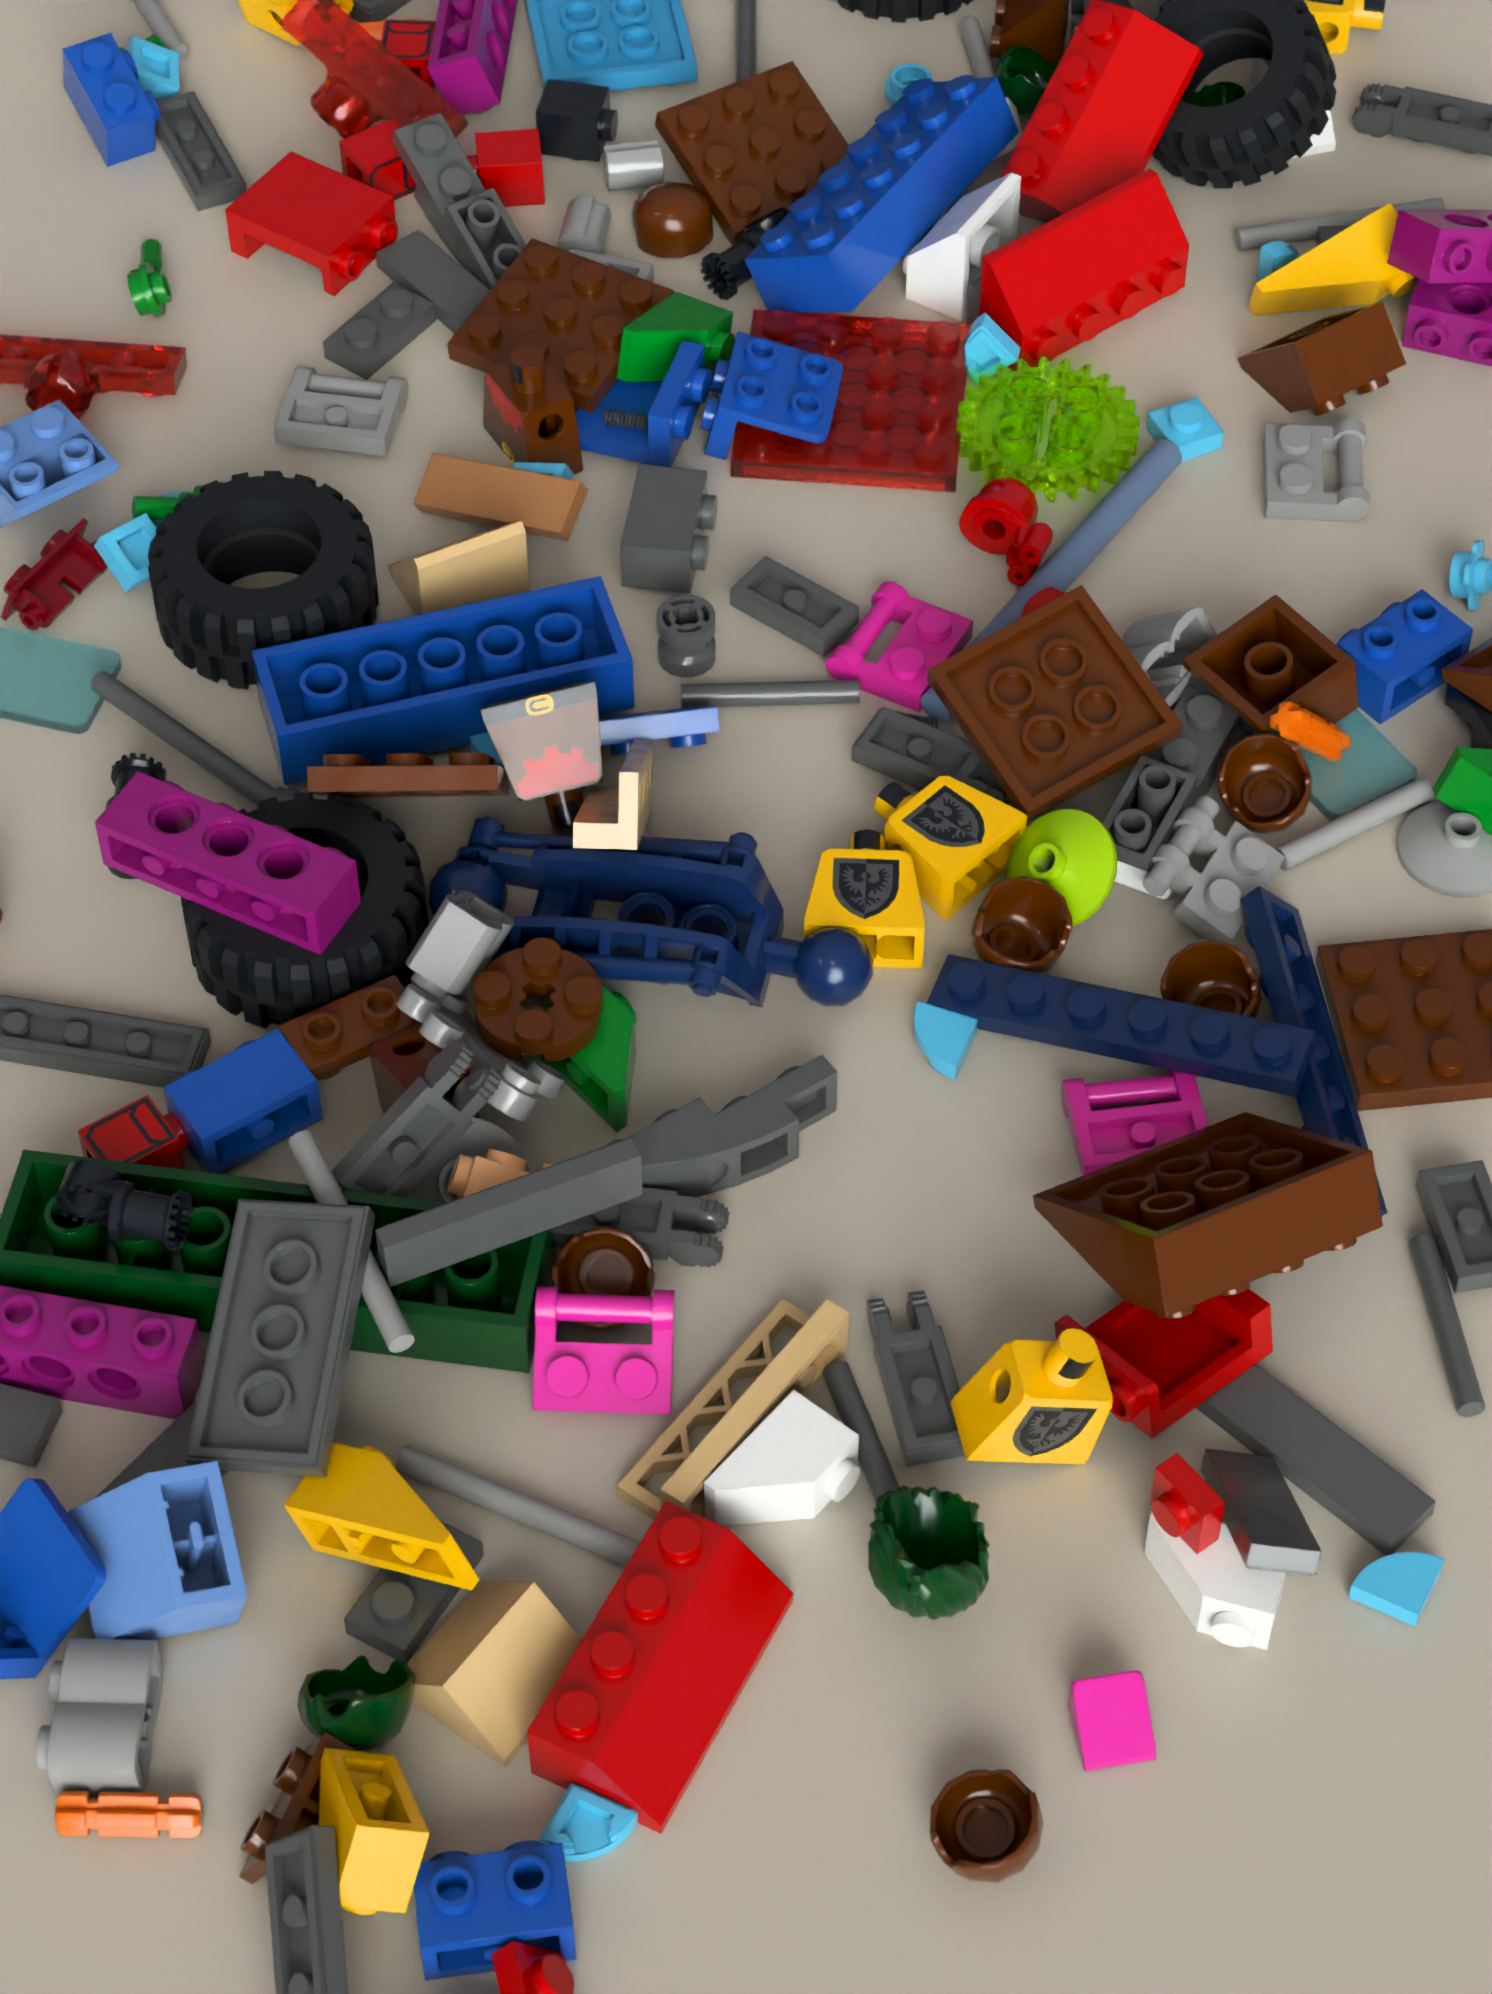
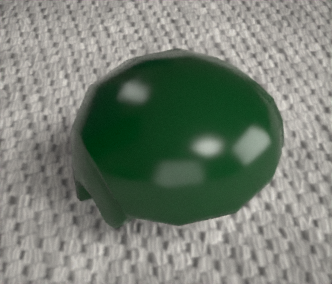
(1024, 77)
(358, 1702)

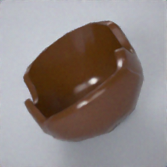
(672, 220)
(1265, 782)
(1022, 925)
(1212, 977)
(603, 1264)
(986, 1825)

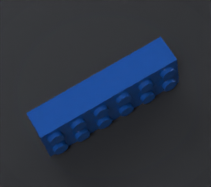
(882, 195)
(427, 675)

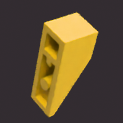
(1338, 272)
(376, 1519)

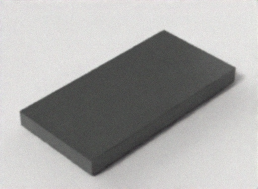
(281, 1337)

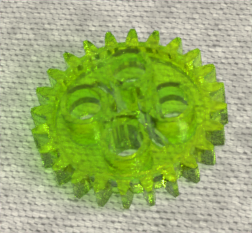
(1086, 438)

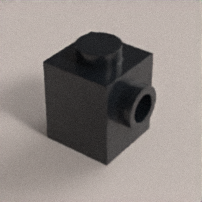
(575, 120)

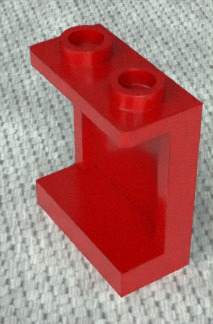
(314, 218)
(1173, 1365)

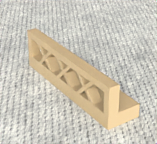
(618, 814)
(798, 1366)

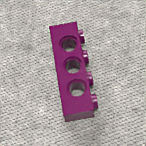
(471, 52)
(1443, 245)
(1451, 320)
(229, 862)
(99, 1353)

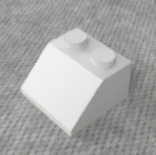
(954, 248)

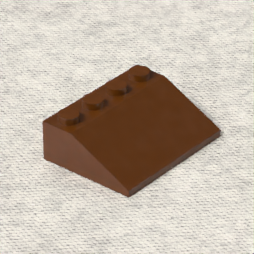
(1215, 1211)

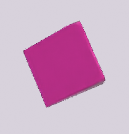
(1111, 1720)

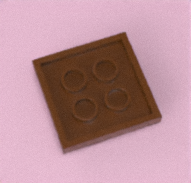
(753, 145)
(564, 308)
(1054, 703)
(408, 776)
(1412, 1017)

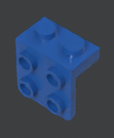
(771, 390)
(669, 408)
(44, 1578)

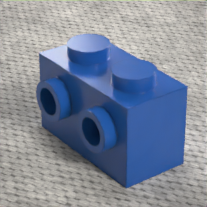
(109, 99)
(1404, 653)
(244, 1102)
(487, 1900)

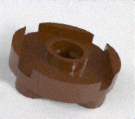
(531, 972)

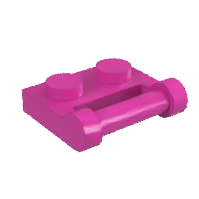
(922, 642)
(1120, 1133)
(603, 1374)

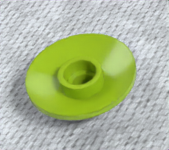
(1082, 864)

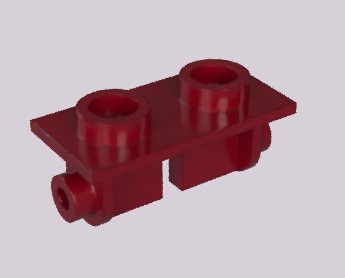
(38, 590)

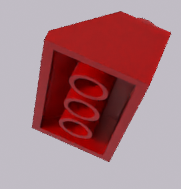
(1101, 110)
(1086, 269)
(659, 1667)

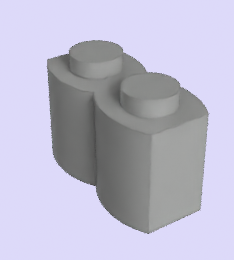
(1163, 642)
(458, 944)
(102, 1716)

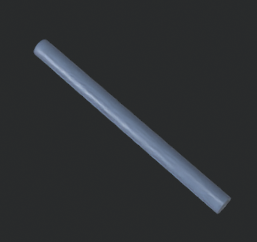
(1082, 544)

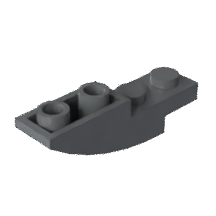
(455, 201)
(1171, 778)
(748, 1138)

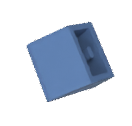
(46, 460)
(164, 1555)

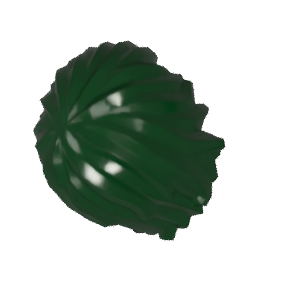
(928, 1551)

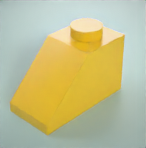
(375, 1827)

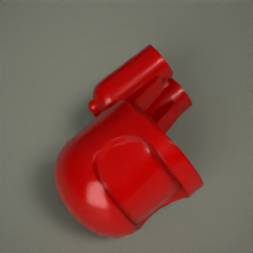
(1004, 524)

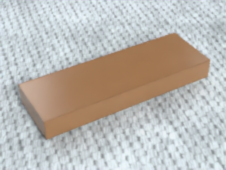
(500, 496)

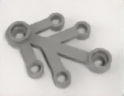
(449, 1021)

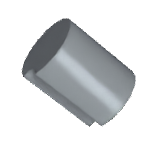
(633, 165)
(585, 225)

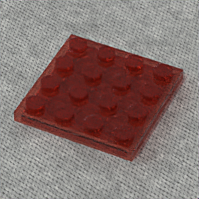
(890, 411)

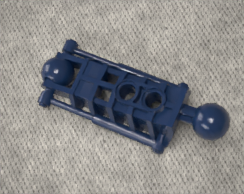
(686, 918)

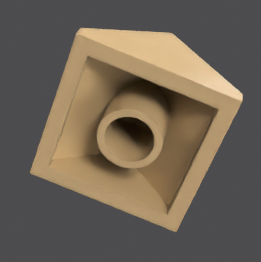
(466, 570)
(494, 1665)

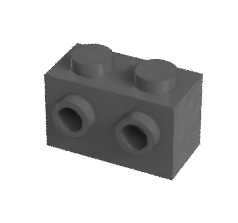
(666, 529)

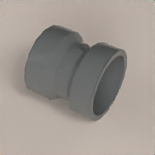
(686, 636)

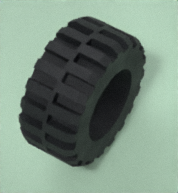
(1272, 119)
(250, 530)
(283, 981)

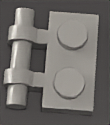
(1233, 869)

